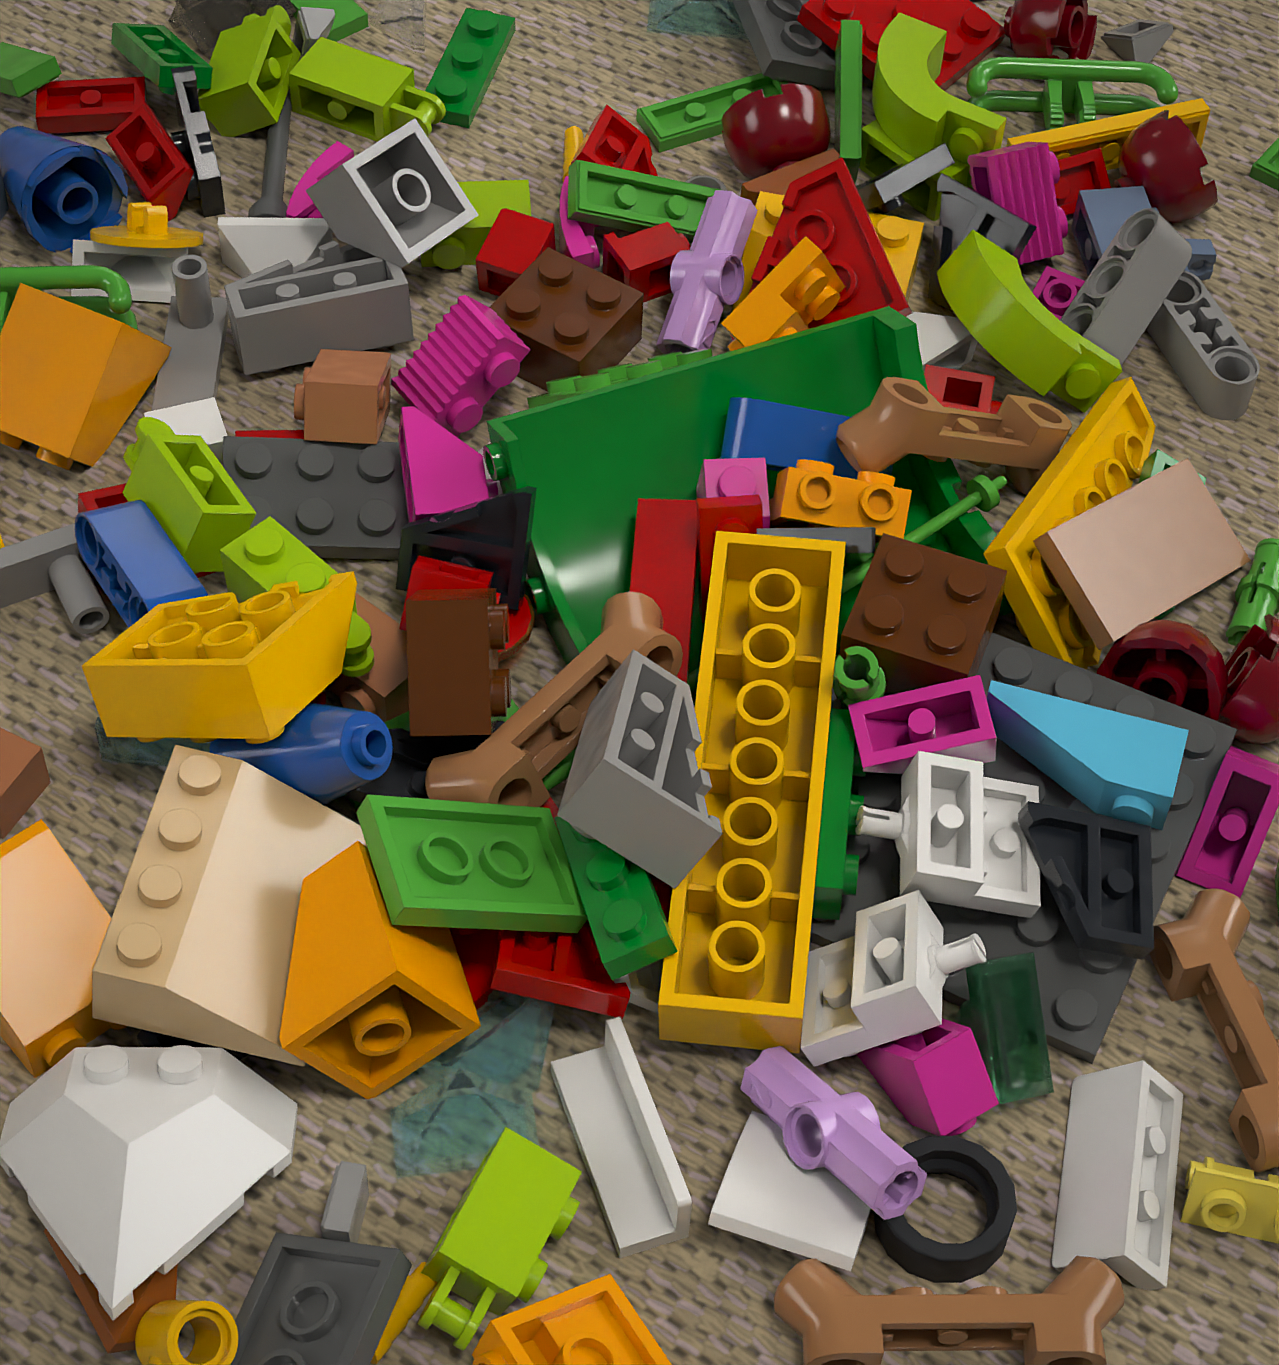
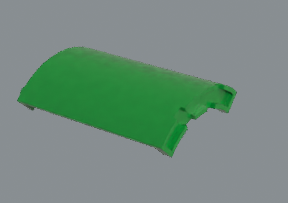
(650, 440)

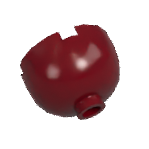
(1045, 24)
(776, 129)
(1167, 163)
(1170, 664)
(1254, 685)

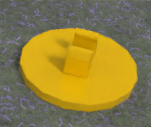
(146, 229)

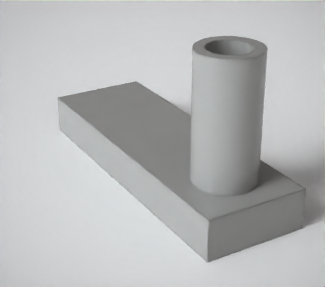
(197, 337)
(50, 564)

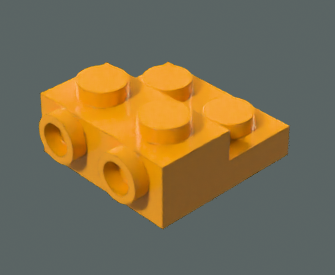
(786, 299)
(818, 499)
(572, 1328)

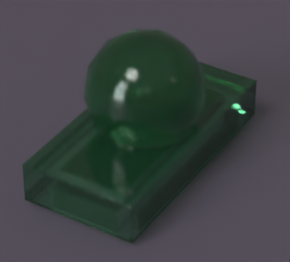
(1008, 1025)

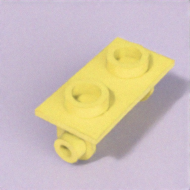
(1231, 1200)

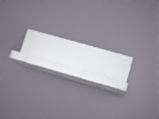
(623, 1144)
(1120, 1173)

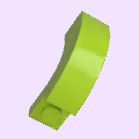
(914, 108)
(1018, 330)

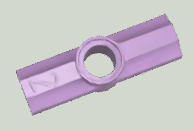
(707, 274)
(833, 1132)

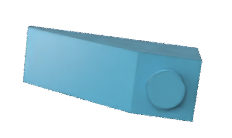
(1098, 755)

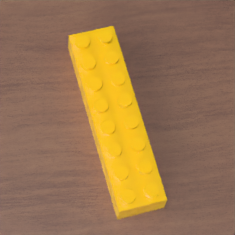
(764, 739)

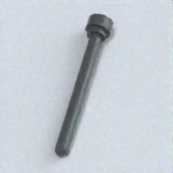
(271, 201)

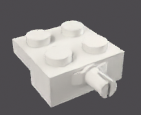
(960, 836)
(881, 979)

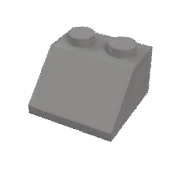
(393, 198)

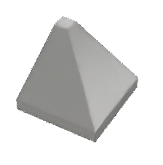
(310, 26)
(1138, 39)

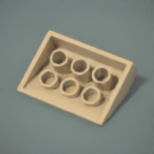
(214, 905)

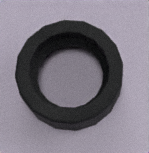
(954, 1261)

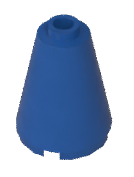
(60, 186)
(320, 752)

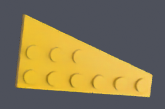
(1088, 470)

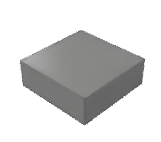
(346, 1203)

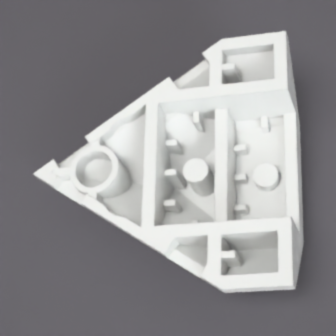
(142, 1155)

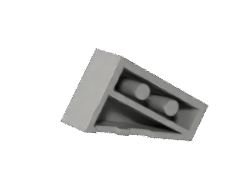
(326, 303)
(639, 773)

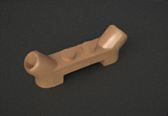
(910, 420)
(549, 725)
(1199, 960)
(856, 1329)

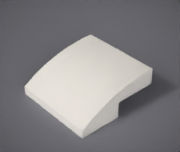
(787, 1205)

